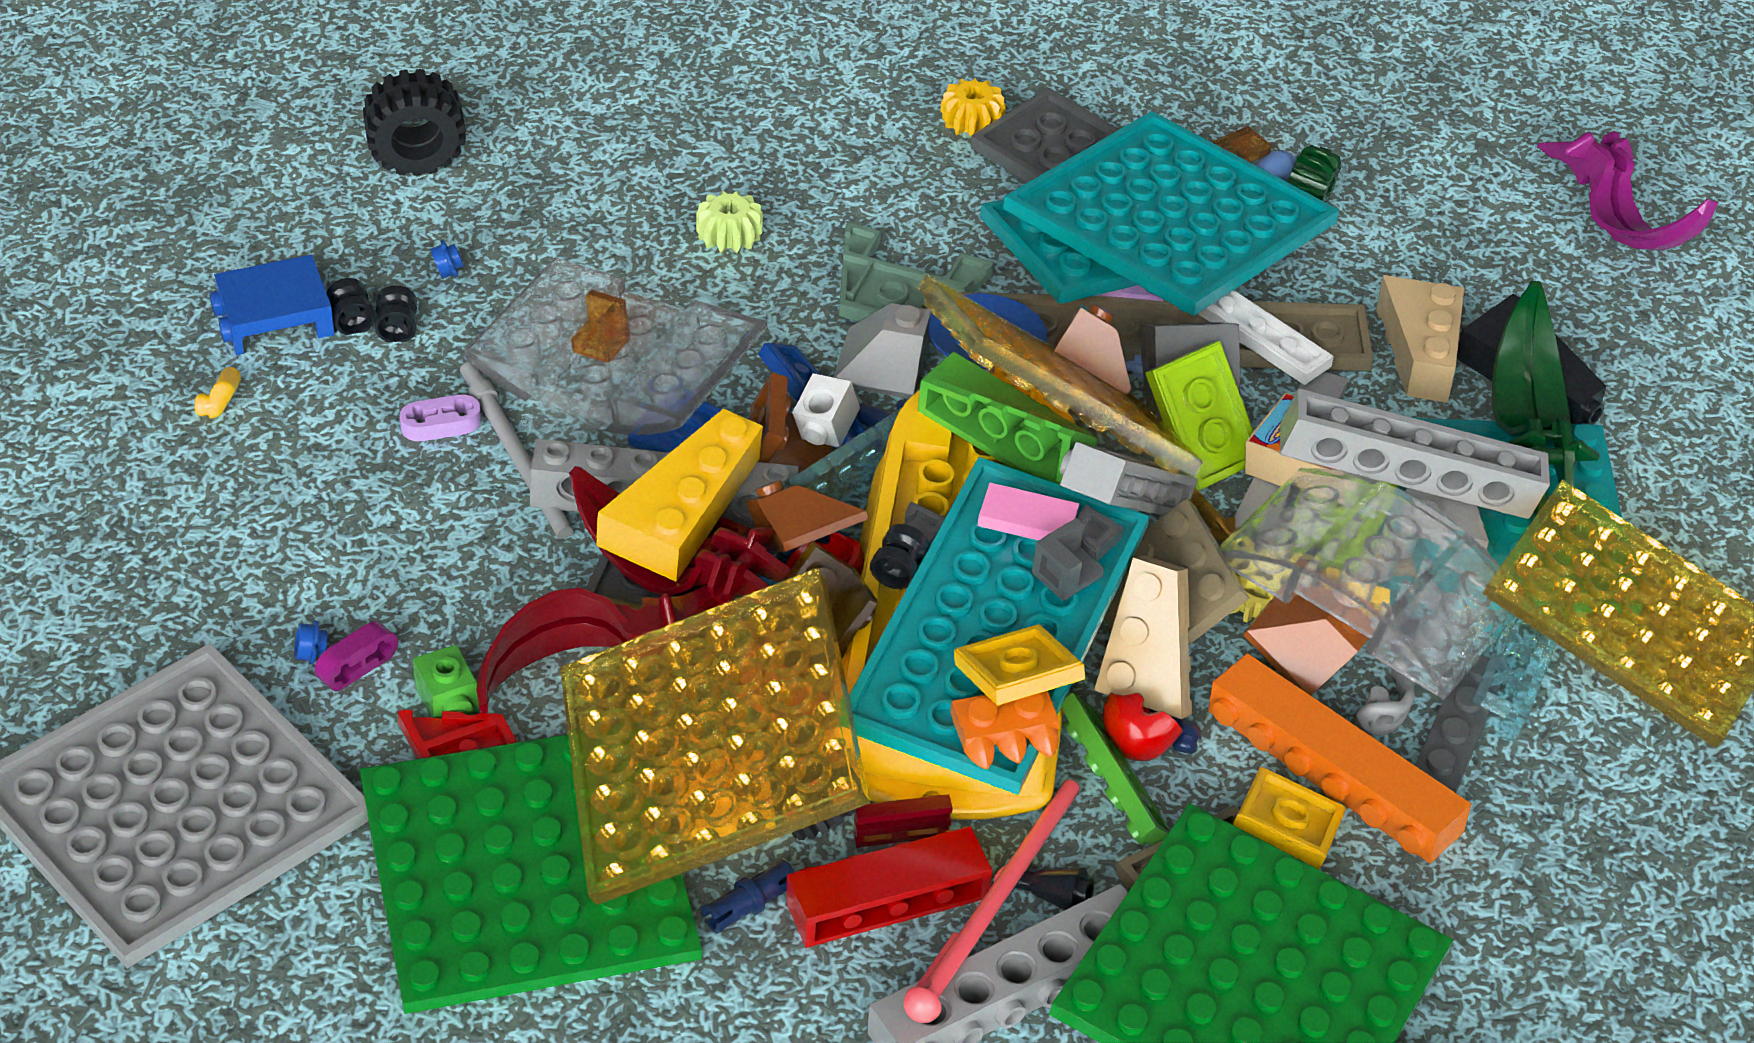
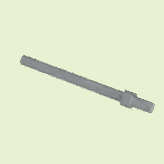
(487, 397)

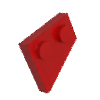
(453, 732)

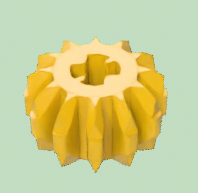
(971, 106)

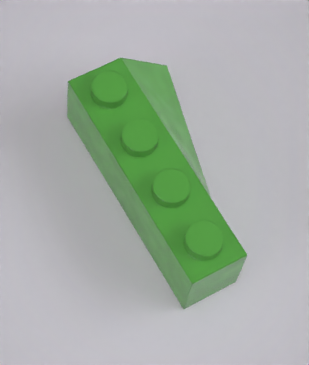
(999, 418)

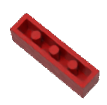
(888, 886)

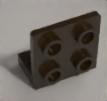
(848, 594)

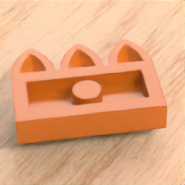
(1008, 725)

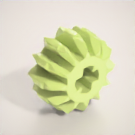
(729, 221)

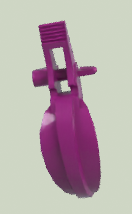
(1611, 195)

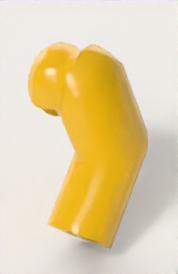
(220, 395)

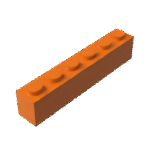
(1339, 758)

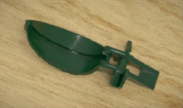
(1531, 388)

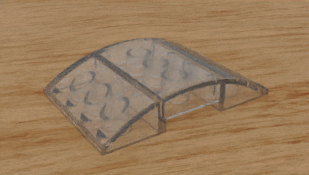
(651, 382)
(1377, 566)

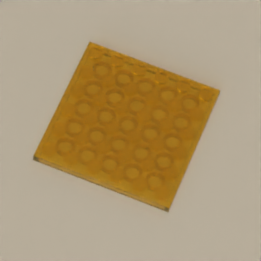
(1063, 383)
(711, 737)

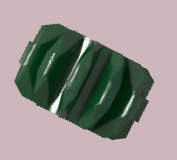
(1316, 172)

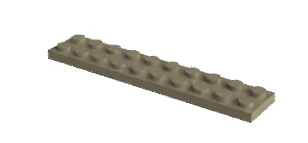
(1333, 327)

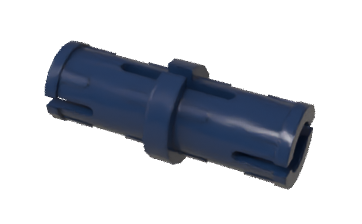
(747, 896)

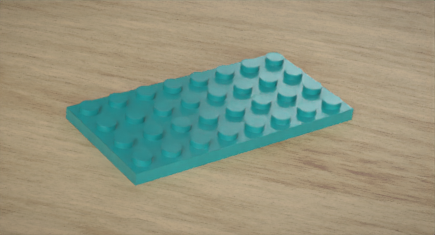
(967, 591)

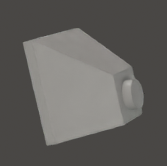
(886, 351)

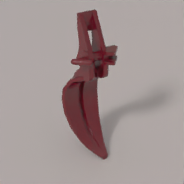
(709, 566)
(575, 620)

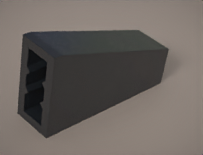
(1479, 348)

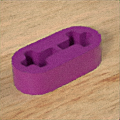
(356, 655)

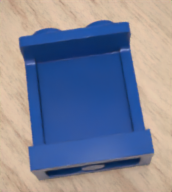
(270, 300)

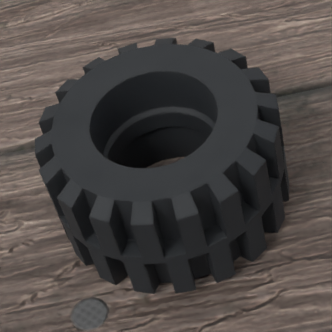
(409, 98)

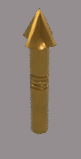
(1220, 527)

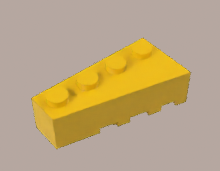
(682, 497)

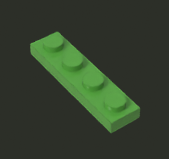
(1106, 761)

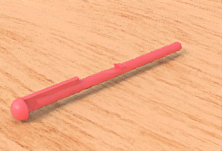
(922, 1001)

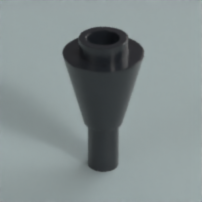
(1058, 886)

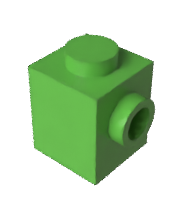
(447, 691)

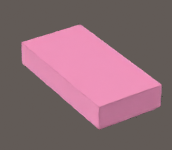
(1024, 512)

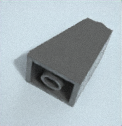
(1169, 341)

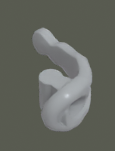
(1382, 715)

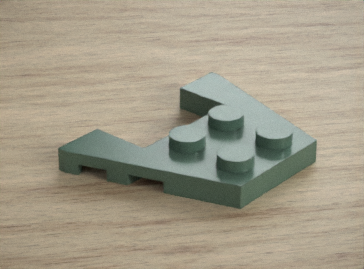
(875, 283)

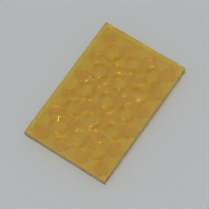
(1632, 611)

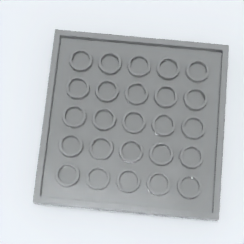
(172, 803)

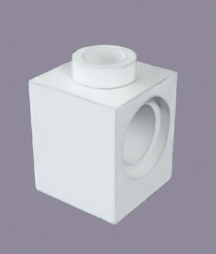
(826, 410)

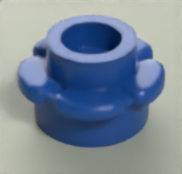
(447, 259)
(309, 642)

